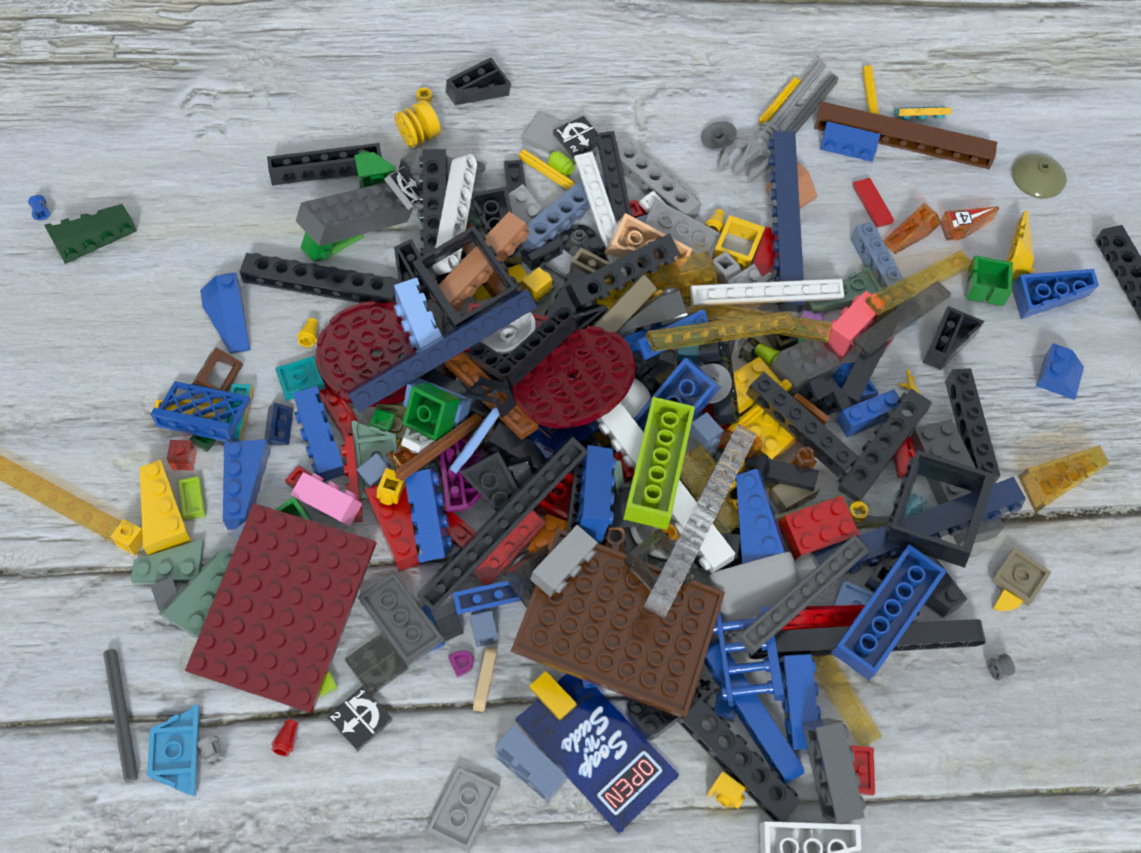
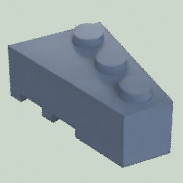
(530, 764)

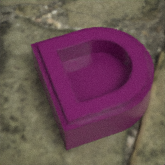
(461, 662)

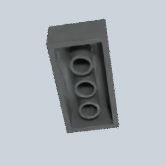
(834, 770)

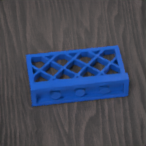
(195, 423)

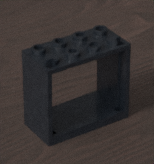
(946, 472)

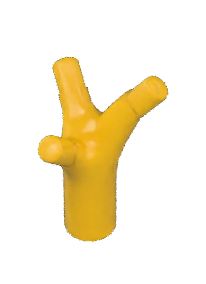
(911, 384)

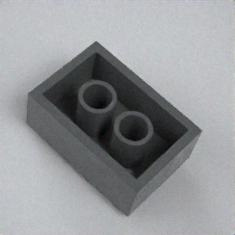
(805, 363)

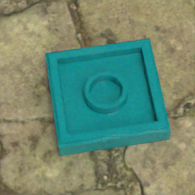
(299, 376)

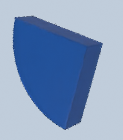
(722, 708)

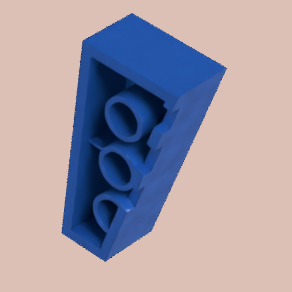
(596, 493)

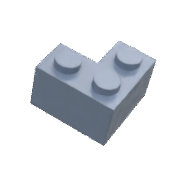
(704, 432)

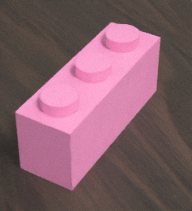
(327, 498)

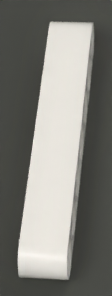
(456, 208)

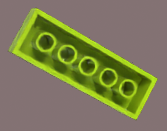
(659, 463)

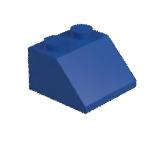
(1061, 371)

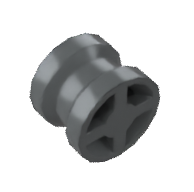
(1001, 666)

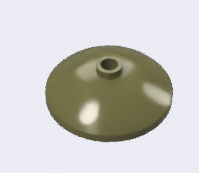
(1039, 176)

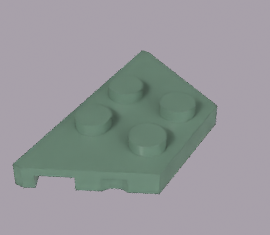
(369, 442)

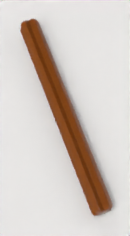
(438, 447)

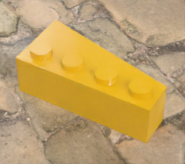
(161, 515)

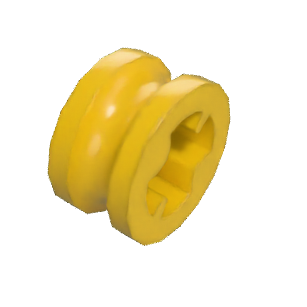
(424, 91)
(863, 507)

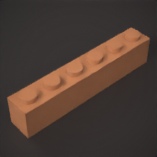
(475, 269)

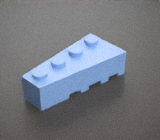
(415, 314)

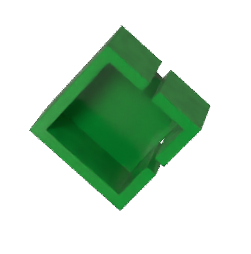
(989, 280)

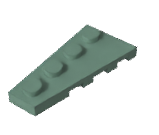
(852, 286)
(193, 604)

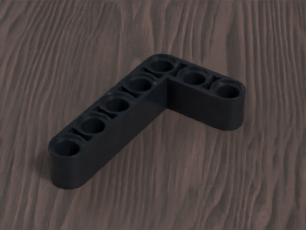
(528, 352)

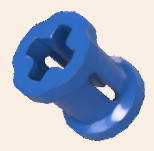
(38, 207)

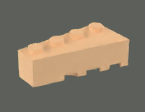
(633, 234)

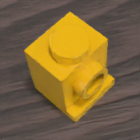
(390, 488)
(727, 791)

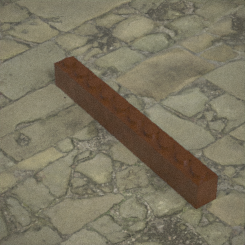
(912, 136)

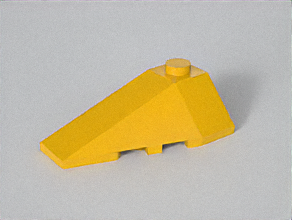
(1021, 248)

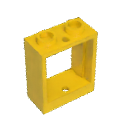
(744, 230)

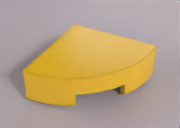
(1007, 602)

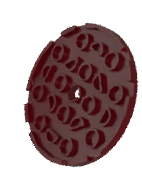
(347, 345)
(603, 380)

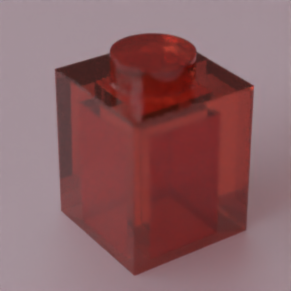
(181, 455)

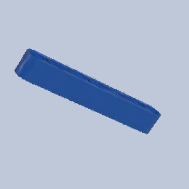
(756, 719)

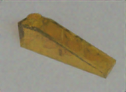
(694, 475)

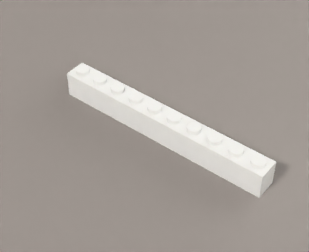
(627, 439)

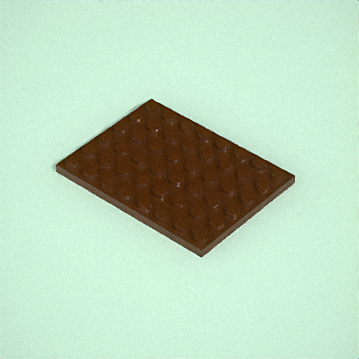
(610, 638)

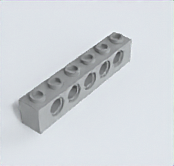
(650, 178)

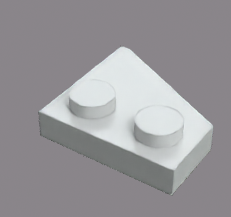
(415, 441)

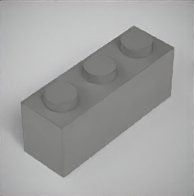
(564, 561)

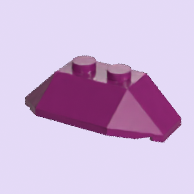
(458, 492)

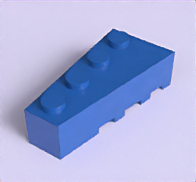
(1049, 290)
(318, 433)
(242, 478)
(428, 515)
(757, 520)
(799, 696)

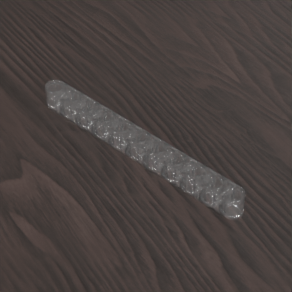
(699, 522)

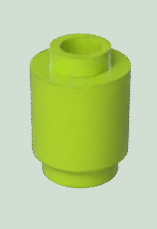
(561, 163)

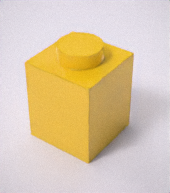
(538, 284)

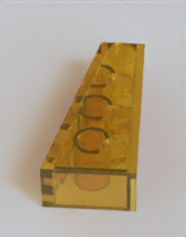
(684, 273)
(1056, 477)

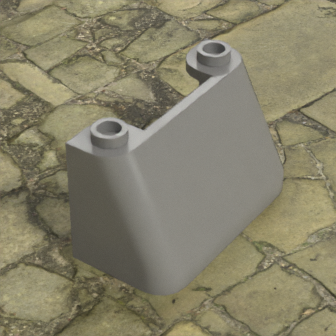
(753, 586)

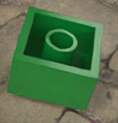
(430, 411)

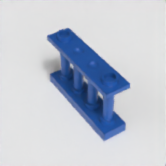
(638, 342)
(769, 664)

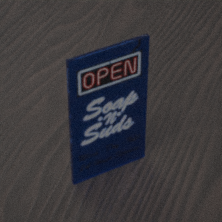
(600, 753)

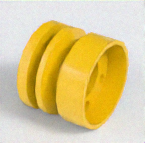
(417, 124)

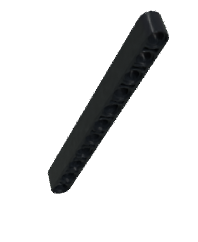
(916, 637)

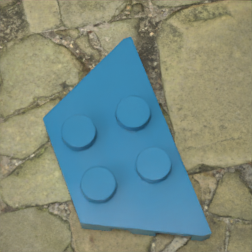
(175, 751)

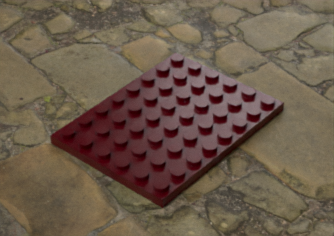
(281, 608)

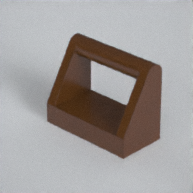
(221, 356)

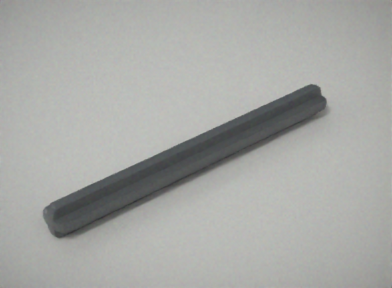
(814, 102)
(120, 715)

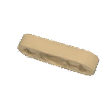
(485, 680)

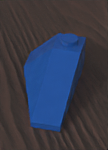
(225, 308)

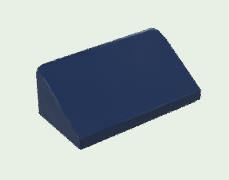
(278, 424)

